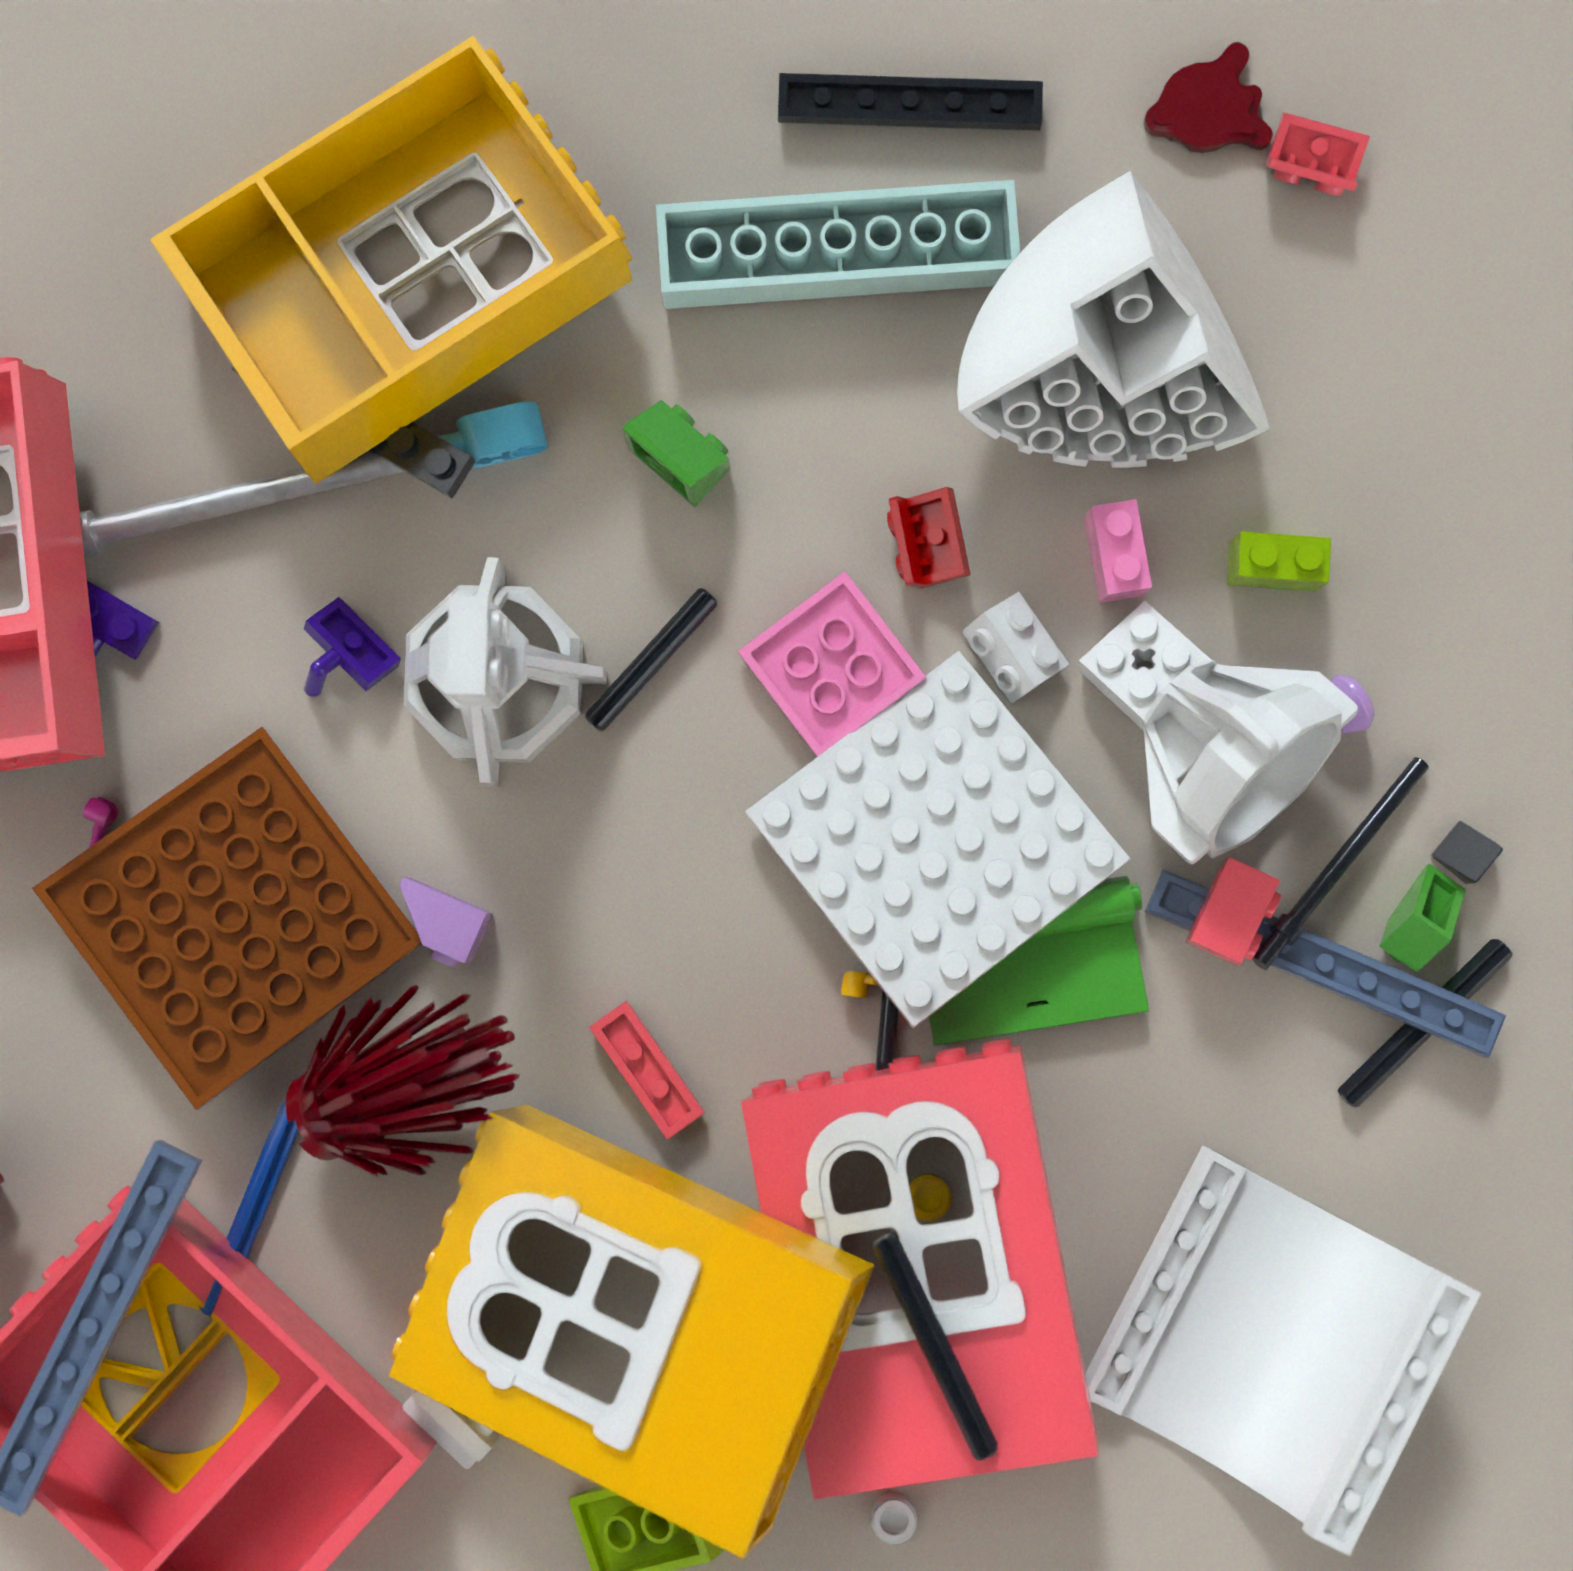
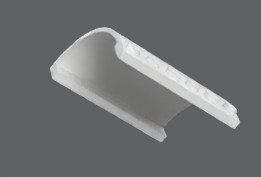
(1279, 1345)

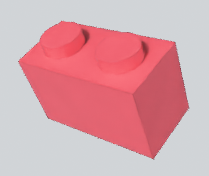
(1234, 912)

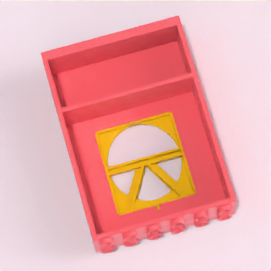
(290, 1478)

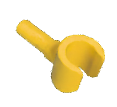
(856, 984)

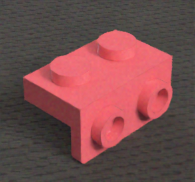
(1316, 153)

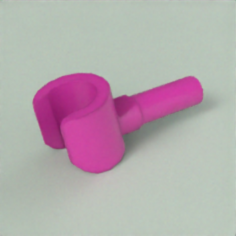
(102, 814)

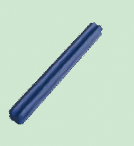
(258, 1193)

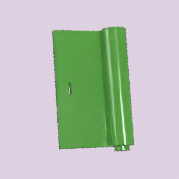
(1077, 964)

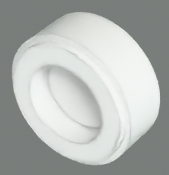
(893, 1518)

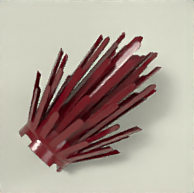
(358, 1098)

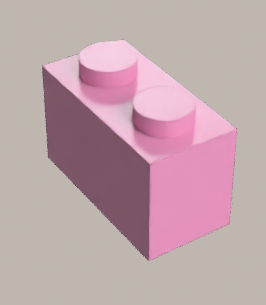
(1117, 551)

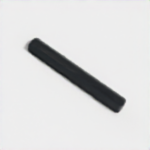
(651, 659)

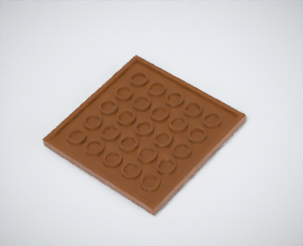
(228, 917)

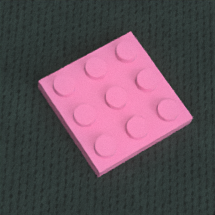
(831, 664)

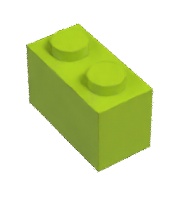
(1279, 561)

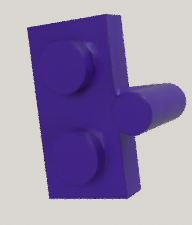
(118, 623)
(347, 644)

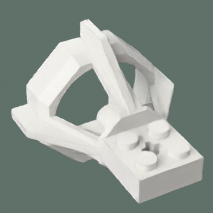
(483, 661)
(1239, 730)

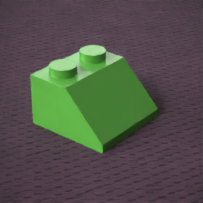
(677, 451)

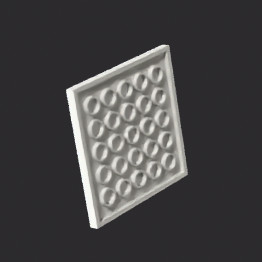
(937, 838)

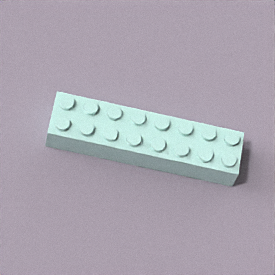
(836, 244)

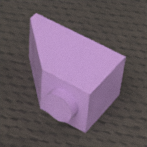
(445, 922)

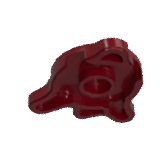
(1210, 107)

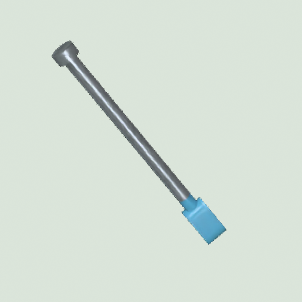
(485, 435)

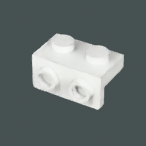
(1014, 647)
(456, 1433)

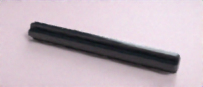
(1408, 1038)
(935, 1346)

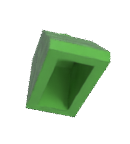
(1423, 919)

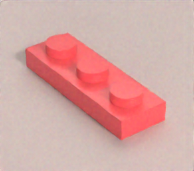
(647, 1069)

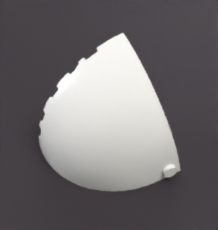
(1107, 343)

